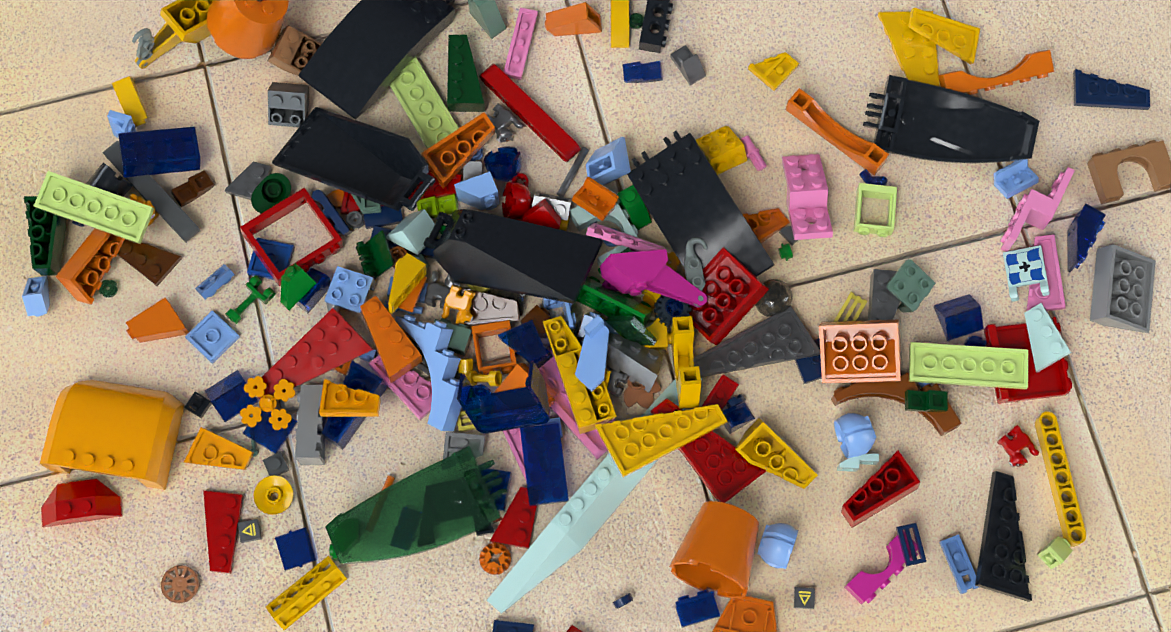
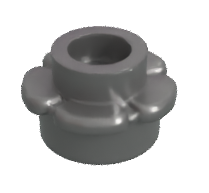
(355, 215)

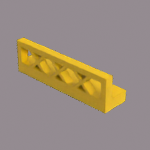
(308, 594)

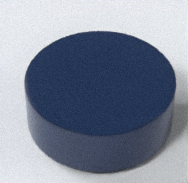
(623, 600)

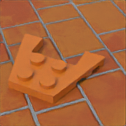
(747, 615)

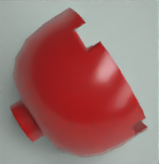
(517, 200)

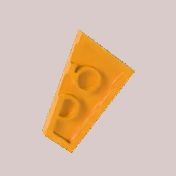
(217, 451)

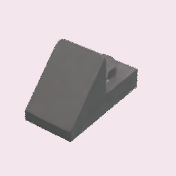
(688, 65)

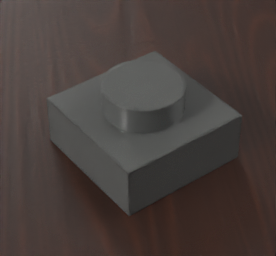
(276, 464)

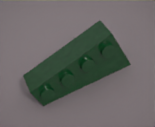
(46, 238)

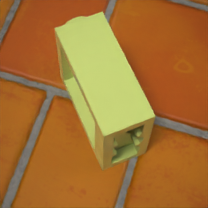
(878, 192)

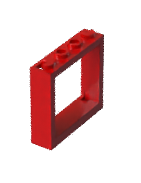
(276, 213)

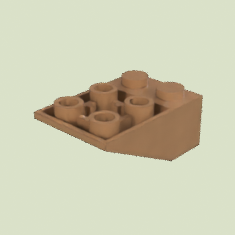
(293, 50)

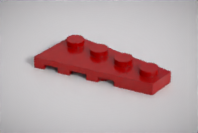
(222, 521)

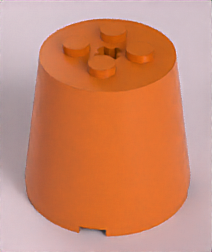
(246, 26)
(718, 550)

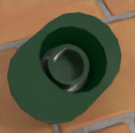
(270, 192)

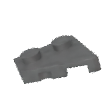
(248, 180)
(459, 441)

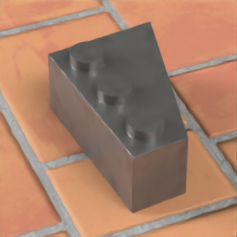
(881, 301)
(634, 360)

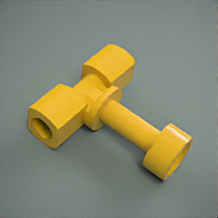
(466, 367)

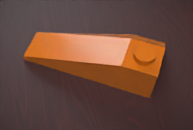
(766, 223)

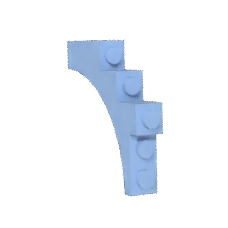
(442, 366)

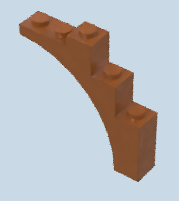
(895, 390)

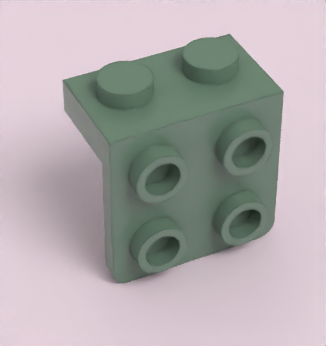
(910, 286)

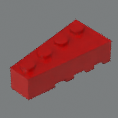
(882, 489)

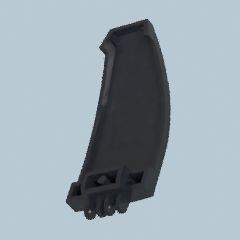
(948, 125)

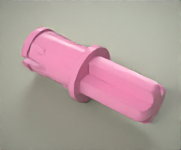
(753, 153)

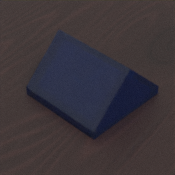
(314, 295)
(959, 317)
(229, 396)

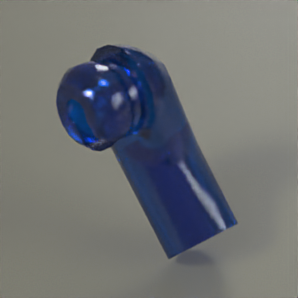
(876, 180)

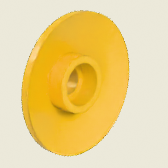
(269, 486)

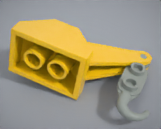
(184, 18)

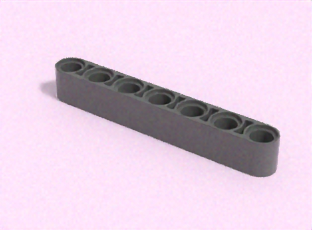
(162, 202)

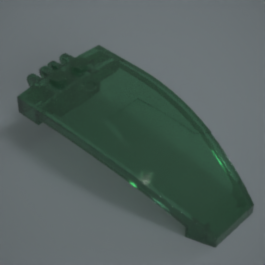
(419, 512)

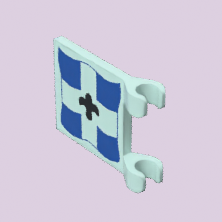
(1025, 268)

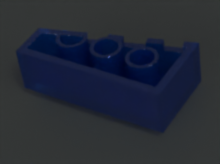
(341, 429)

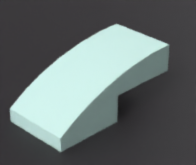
(852, 464)

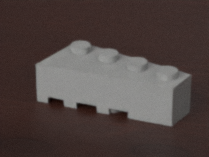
(309, 436)

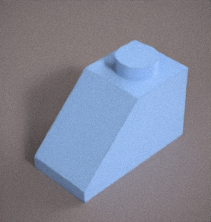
(36, 296)

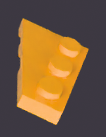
(347, 402)

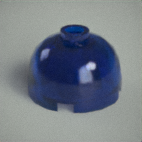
(503, 164)

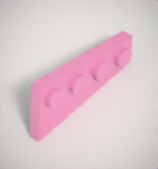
(1056, 299)

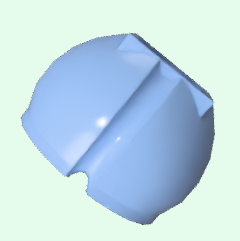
(855, 434)
(777, 544)

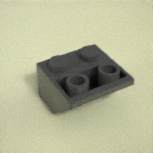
(287, 104)

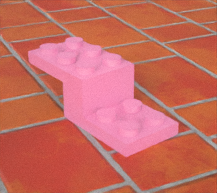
(807, 197)
(1036, 209)

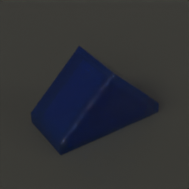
(737, 417)

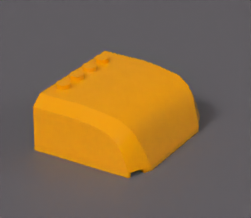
(113, 431)

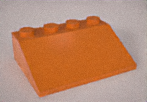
(860, 351)

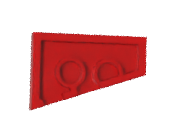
(517, 522)

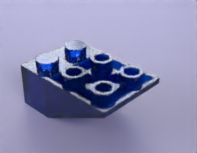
(1082, 235)

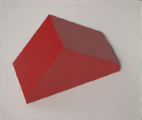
(542, 215)

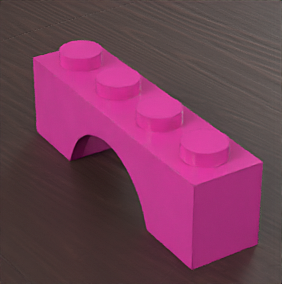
(864, 584)

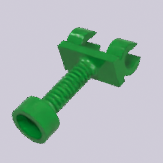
(255, 281)

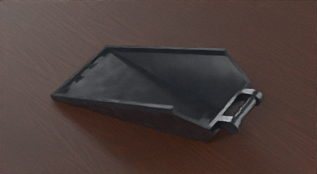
(357, 159)
(513, 255)

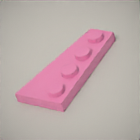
(621, 239)
(410, 388)

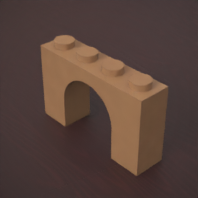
(1151, 156)

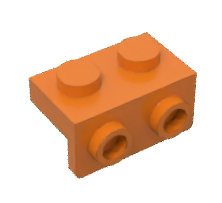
(595, 199)

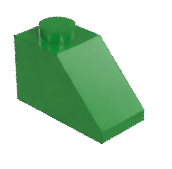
(635, 207)
(294, 285)

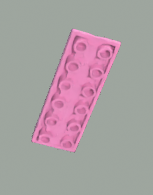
(562, 409)

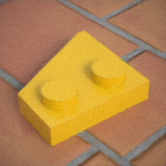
(774, 70)

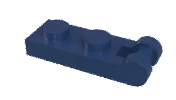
(331, 212)

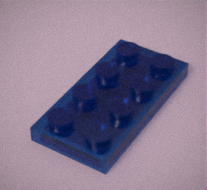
(544, 464)

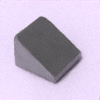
(472, 169)

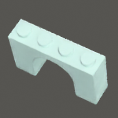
(583, 218)

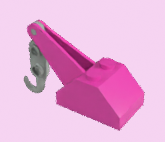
(648, 270)

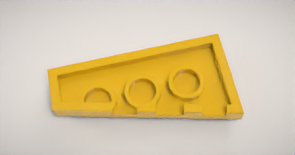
(947, 33)

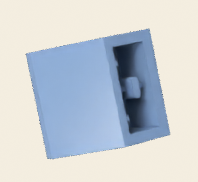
(609, 162)

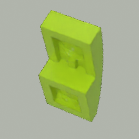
(435, 205)

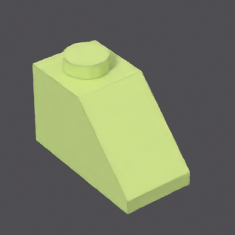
(1055, 552)

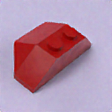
(80, 503)

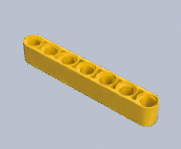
(1062, 469)

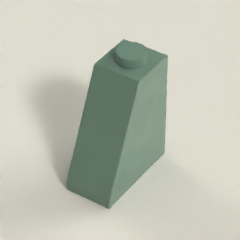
(487, 16)

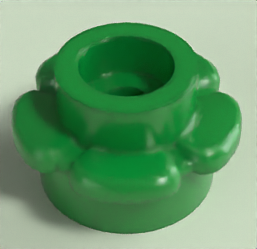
(785, 252)

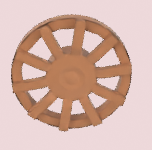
(179, 584)

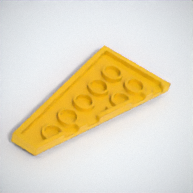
(913, 51)
(650, 437)

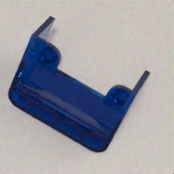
(508, 408)

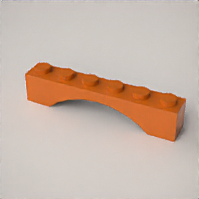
(1032, 65)
(812, 115)

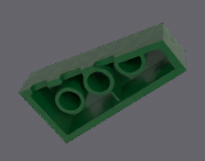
(463, 83)

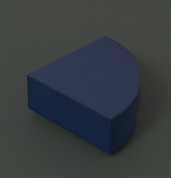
(735, 401)

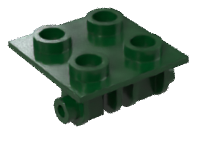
(375, 255)

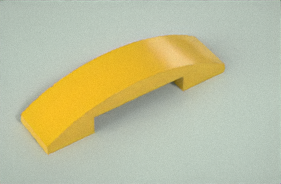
(619, 23)

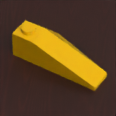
(768, 451)

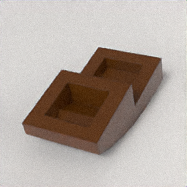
(193, 189)

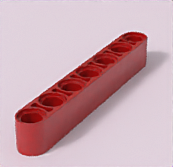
(530, 113)

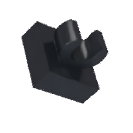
(198, 405)

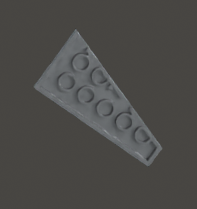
(766, 343)

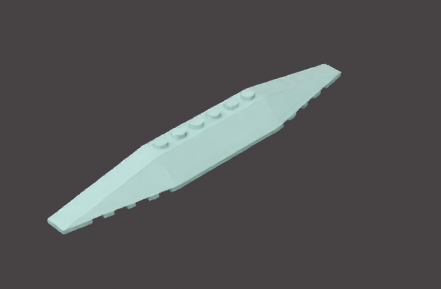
(573, 524)

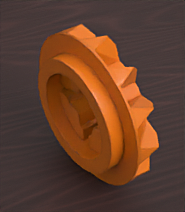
(504, 559)

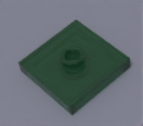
(631, 329)

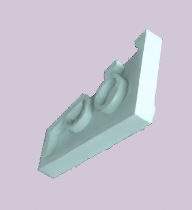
(1044, 338)

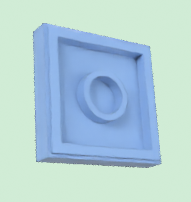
(212, 336)

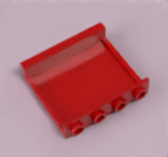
(1047, 383)

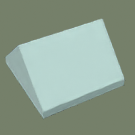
(412, 231)

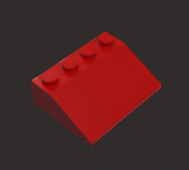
(730, 296)

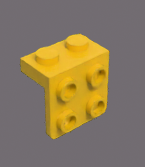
(723, 149)

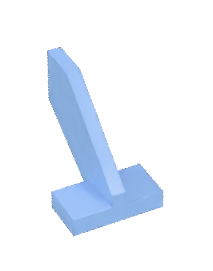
(593, 354)

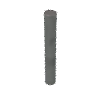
(572, 172)

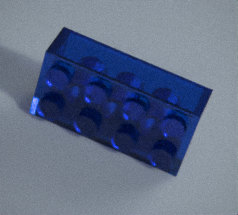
(159, 151)

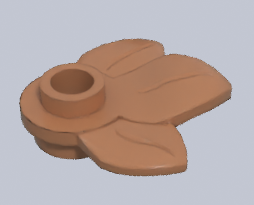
(637, 394)

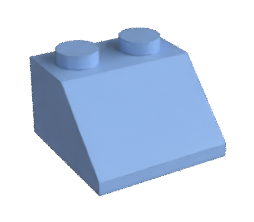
(478, 192)

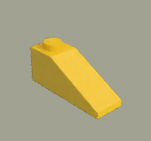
(407, 275)

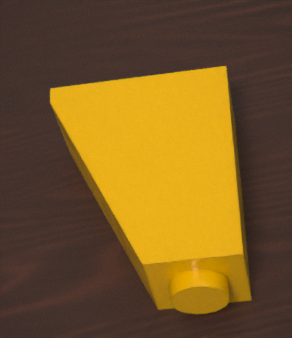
(130, 100)

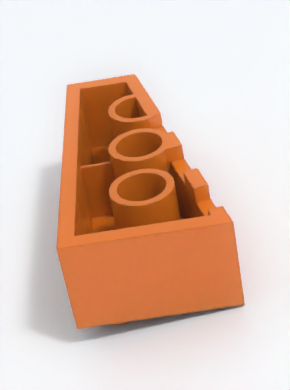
(457, 149)
(88, 265)
(391, 342)

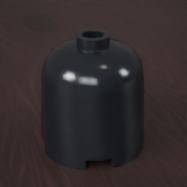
(105, 179)

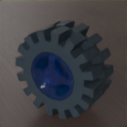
(663, 312)

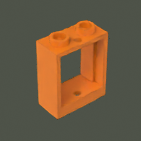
(489, 330)

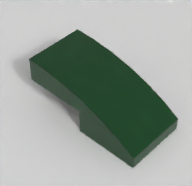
(926, 401)

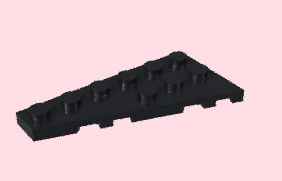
(1002, 546)

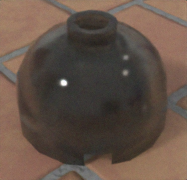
(776, 299)

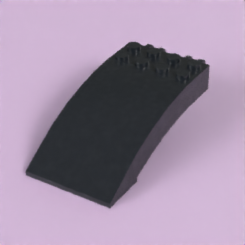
(373, 48)
(693, 202)

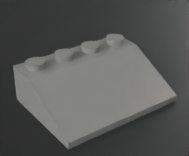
(1122, 289)

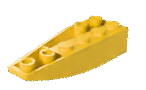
(587, 406)

